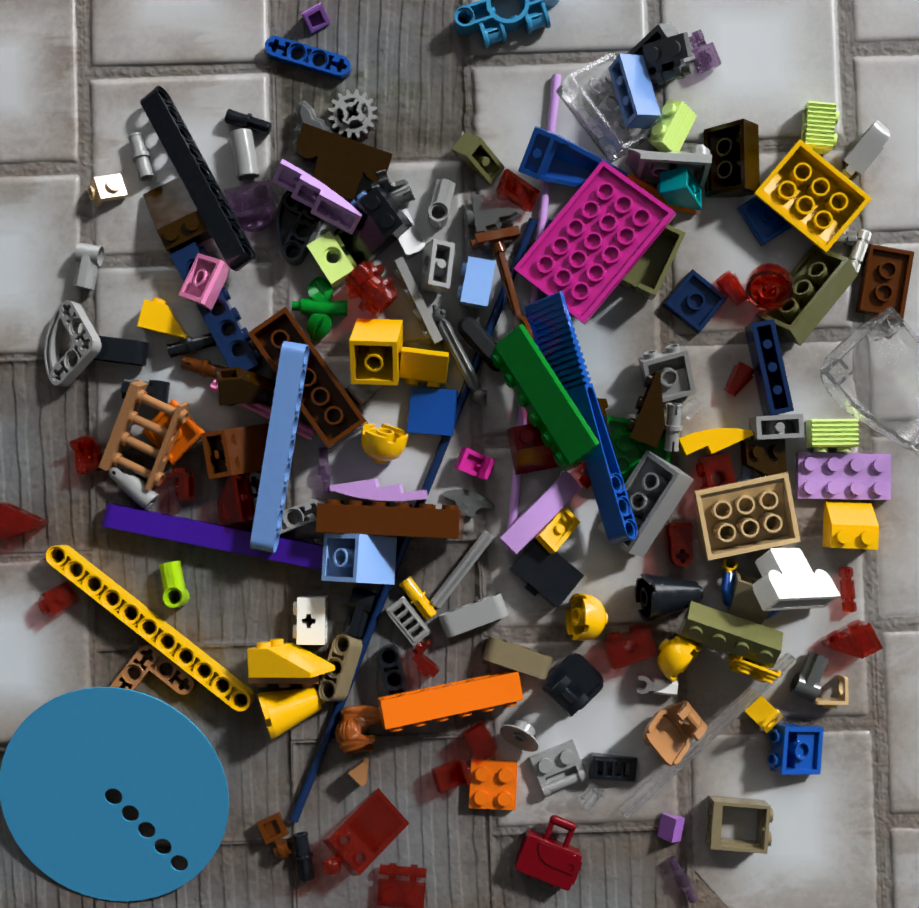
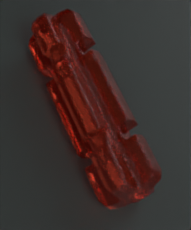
(847, 589)

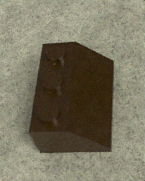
(734, 159)

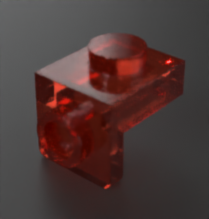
(86, 454)
(57, 599)
(425, 664)
(451, 775)

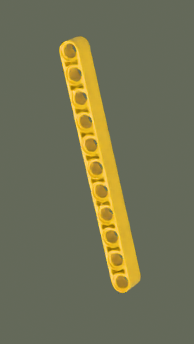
(139, 625)

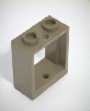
(714, 825)

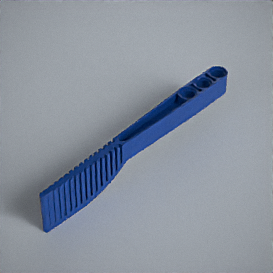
(558, 343)

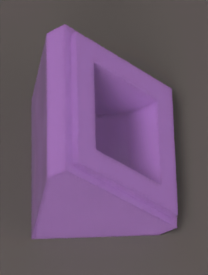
(315, 18)
(671, 827)

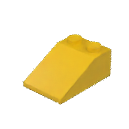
(284, 660)

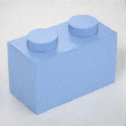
(477, 283)

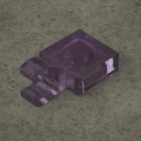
(705, 54)

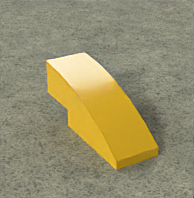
(712, 440)

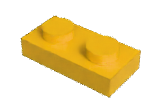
(557, 530)

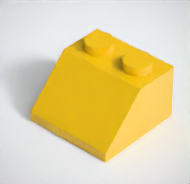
(424, 366)
(850, 525)

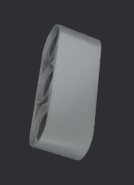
(473, 615)

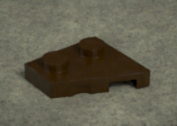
(764, 456)

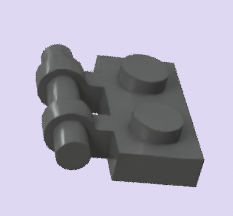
(665, 51)

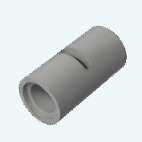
(244, 154)

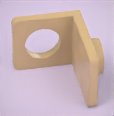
(842, 695)

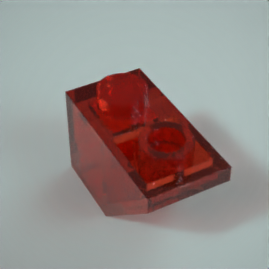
(855, 640)

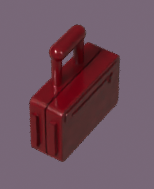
(549, 858)

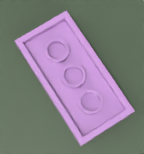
(843, 476)

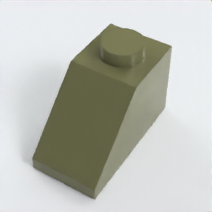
(478, 157)

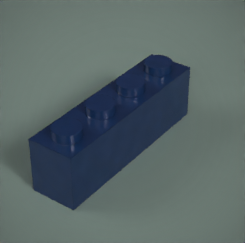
(769, 368)

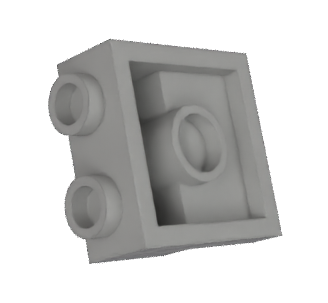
(673, 368)

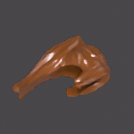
(353, 724)

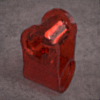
(680, 538)

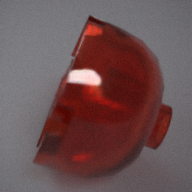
(769, 287)

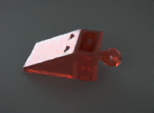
(368, 833)

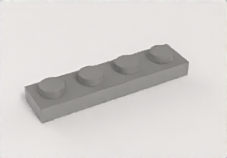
(412, 293)

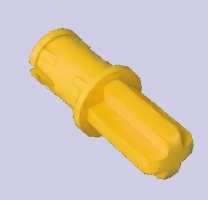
(418, 598)

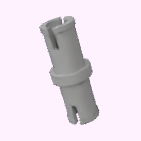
(140, 156)
(673, 427)

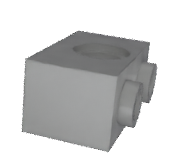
(437, 266)
(777, 427)

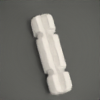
(859, 249)

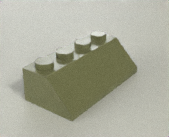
(817, 286)
(731, 635)

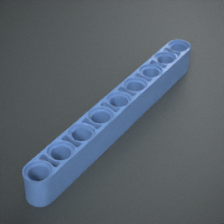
(279, 446)

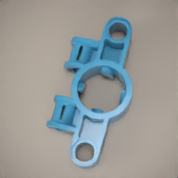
(494, 28)

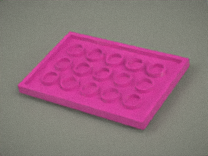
(595, 241)

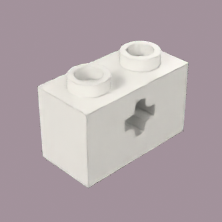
(317, 632)

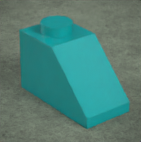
(680, 188)

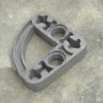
(62, 371)

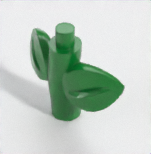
(320, 308)

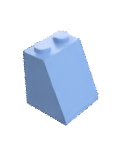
(359, 558)

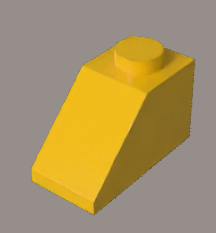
(161, 319)

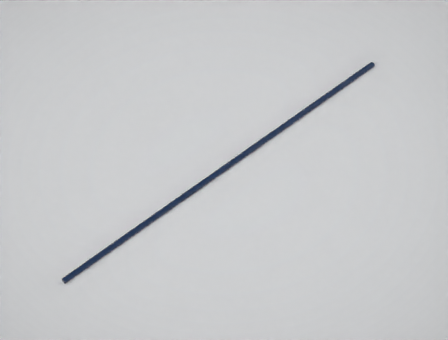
(404, 542)

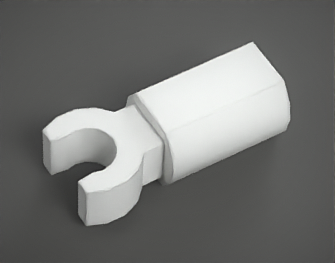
(658, 686)

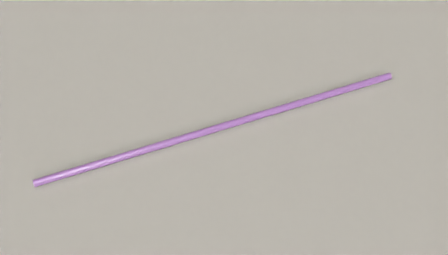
(534, 294)

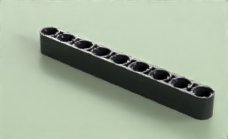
(198, 179)

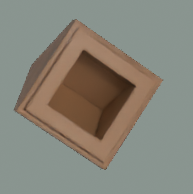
(359, 771)

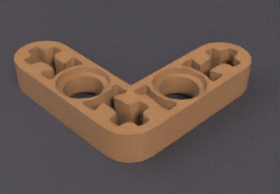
(154, 666)

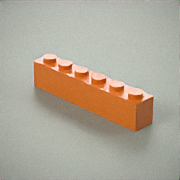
(450, 699)

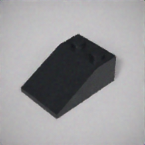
(377, 228)

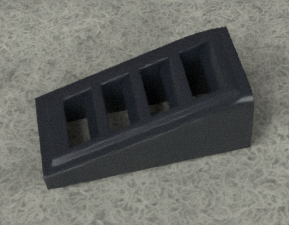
(605, 758)

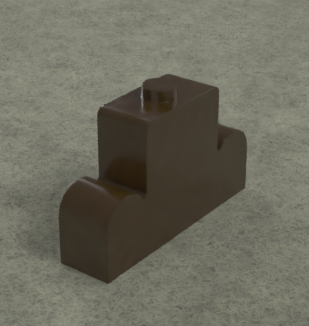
(340, 159)

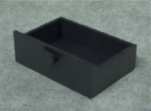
(546, 574)

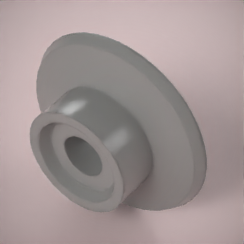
(520, 735)

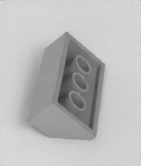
(653, 494)

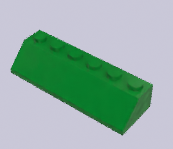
(544, 399)

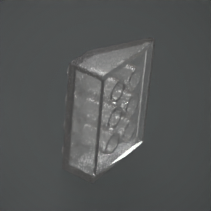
(595, 106)

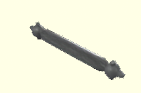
(459, 355)

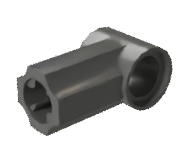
(807, 681)

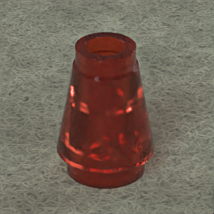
(731, 287)
(739, 378)

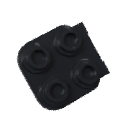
(573, 683)

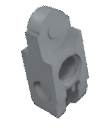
(865, 149)

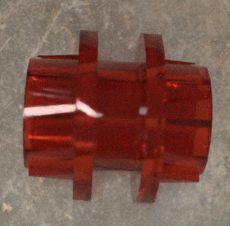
(367, 283)

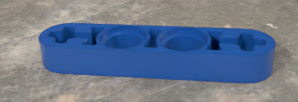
(306, 61)

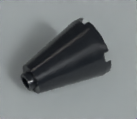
(665, 595)

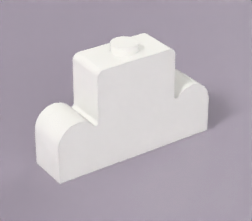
(791, 583)

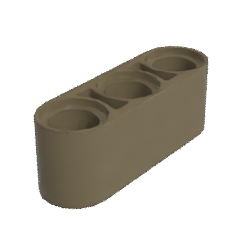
(517, 657)
(348, 660)

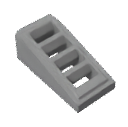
(402, 626)

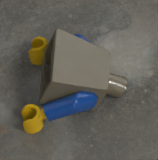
(740, 597)

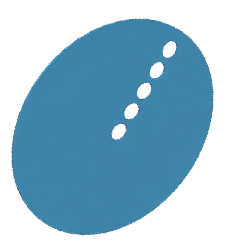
(122, 741)

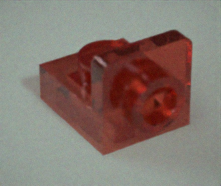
(185, 486)

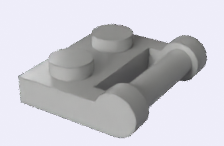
(557, 760)

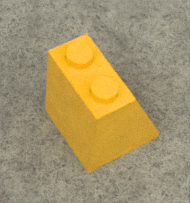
(376, 351)

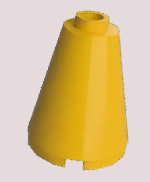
(288, 708)

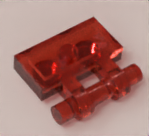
(401, 893)

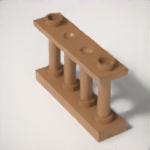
(121, 434)

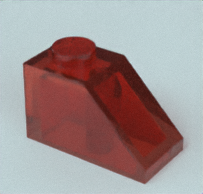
(236, 500)
(17, 521)

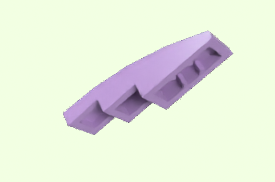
(313, 193)
(371, 490)
(540, 512)

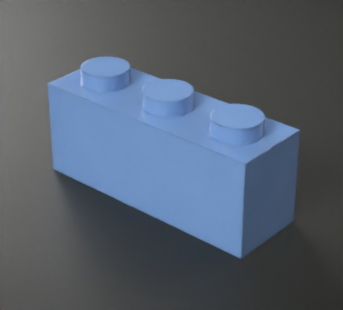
(634, 91)

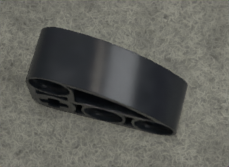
(288, 225)

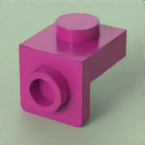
(475, 463)

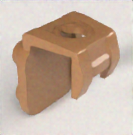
(670, 735)

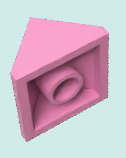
(205, 281)

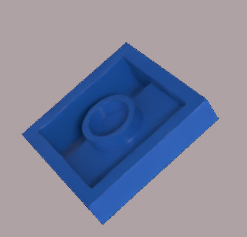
(795, 749)

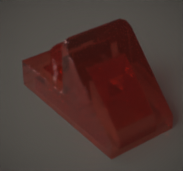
(517, 191)

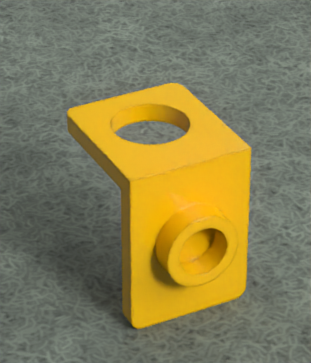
(764, 714)

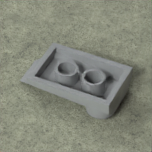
(649, 164)

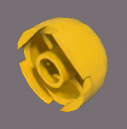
(383, 443)
(586, 617)
(676, 656)

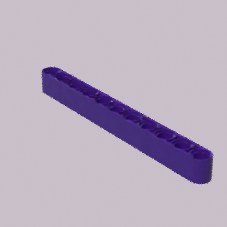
(208, 535)

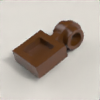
(273, 829)

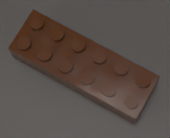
(323, 396)
(390, 521)

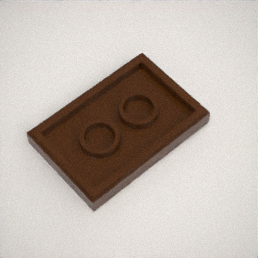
(884, 280)

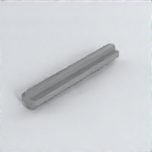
(461, 569)

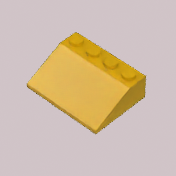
(812, 196)

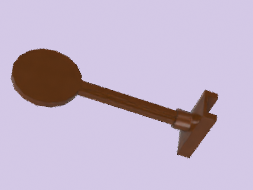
(496, 240)

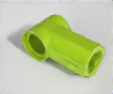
(173, 581)

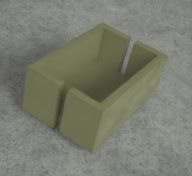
(653, 266)

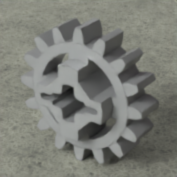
(356, 105)

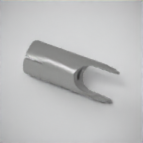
(134, 487)

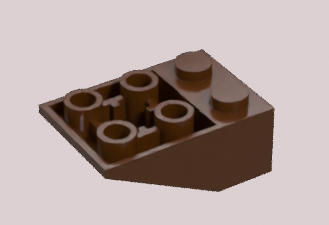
(234, 450)

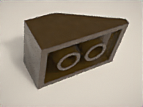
(176, 216)

